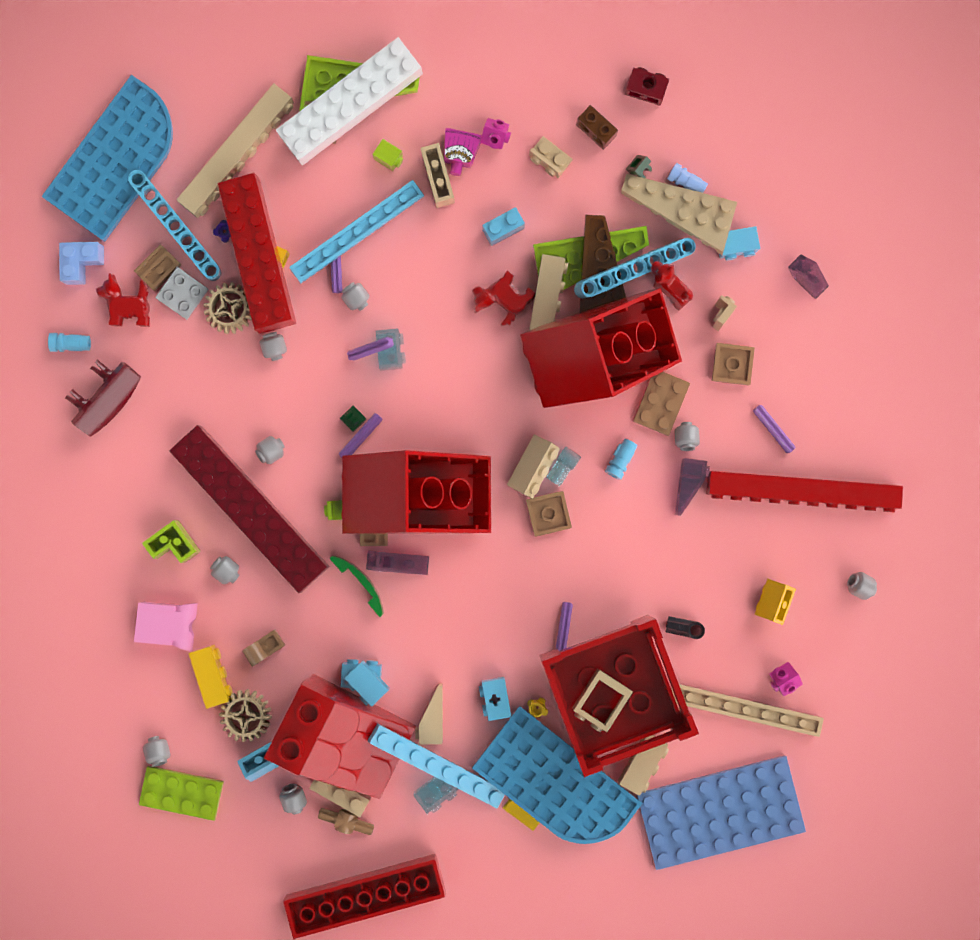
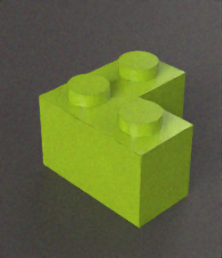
(172, 538)

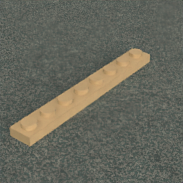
(751, 711)

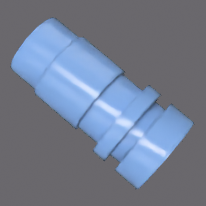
(686, 179)

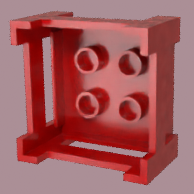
(634, 662)

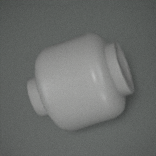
(355, 296)
(273, 346)
(687, 436)
(270, 450)
(225, 570)
(862, 585)
(156, 751)
(293, 799)

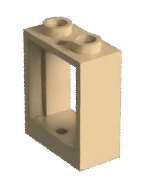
(582, 715)

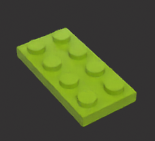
(181, 793)

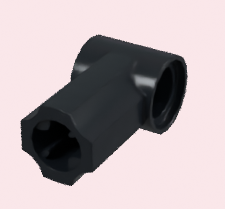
(682, 627)

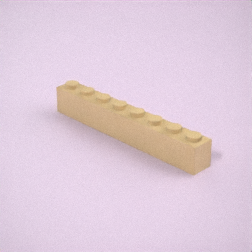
(236, 150)

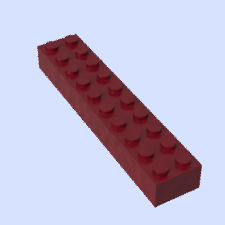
(249, 508)

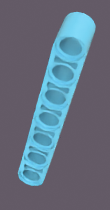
(170, 217)
(626, 269)

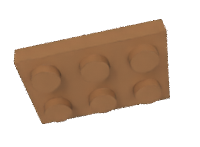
(661, 403)

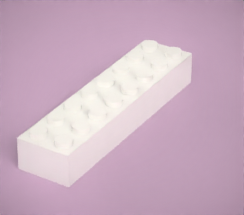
(350, 101)

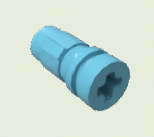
(68, 342)
(623, 455)

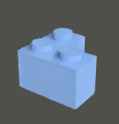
(74, 258)

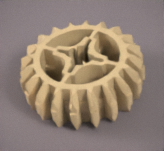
(222, 311)
(262, 716)

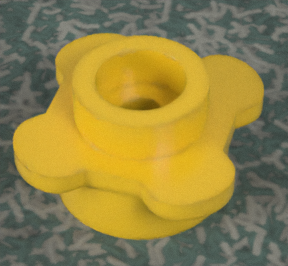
(537, 712)

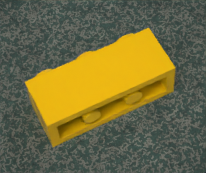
(211, 676)

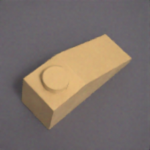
(431, 725)

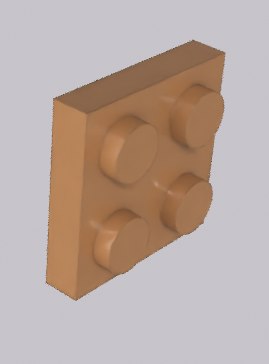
(733, 364)
(549, 513)

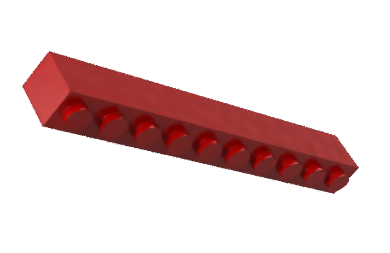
(804, 490)

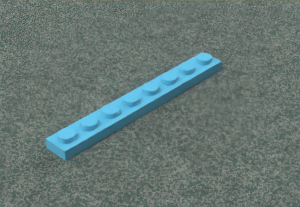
(356, 232)
(435, 765)

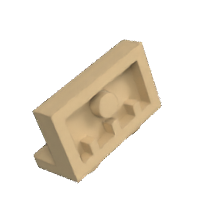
(550, 157)
(726, 307)

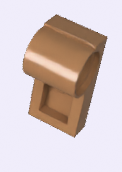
(263, 648)

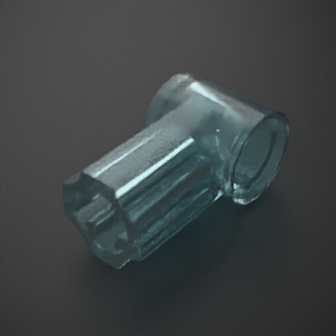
(565, 463)

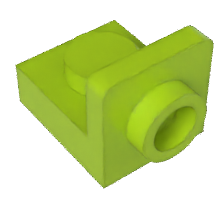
(333, 510)

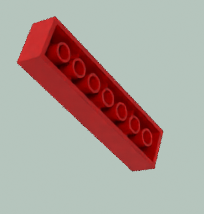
(257, 253)
(364, 896)

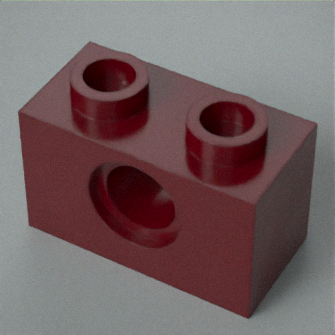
(652, 95)

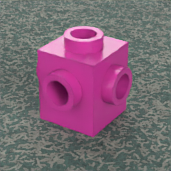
(495, 133)
(785, 679)

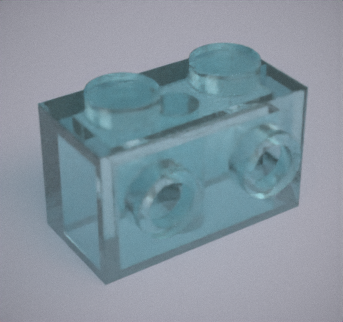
(392, 357)
(433, 794)

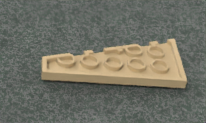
(688, 210)

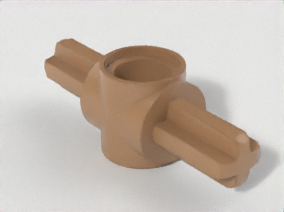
(345, 821)

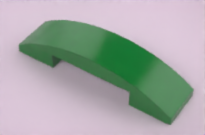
(343, 565)

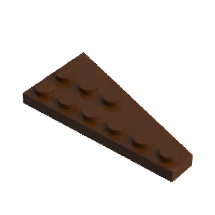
(598, 257)

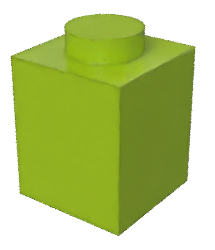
(388, 155)

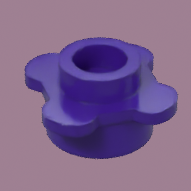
(218, 231)

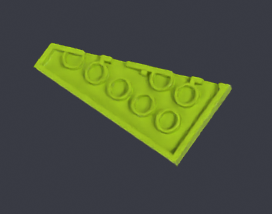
(326, 72)
(623, 241)

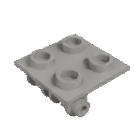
(181, 293)

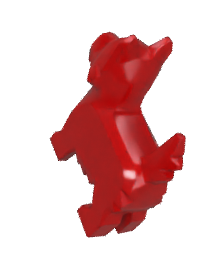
(671, 284)
(504, 295)
(125, 306)

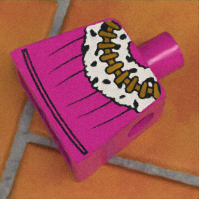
(460, 149)

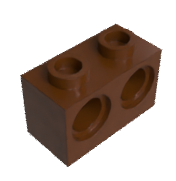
(596, 127)

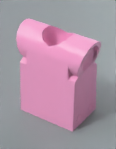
(166, 624)

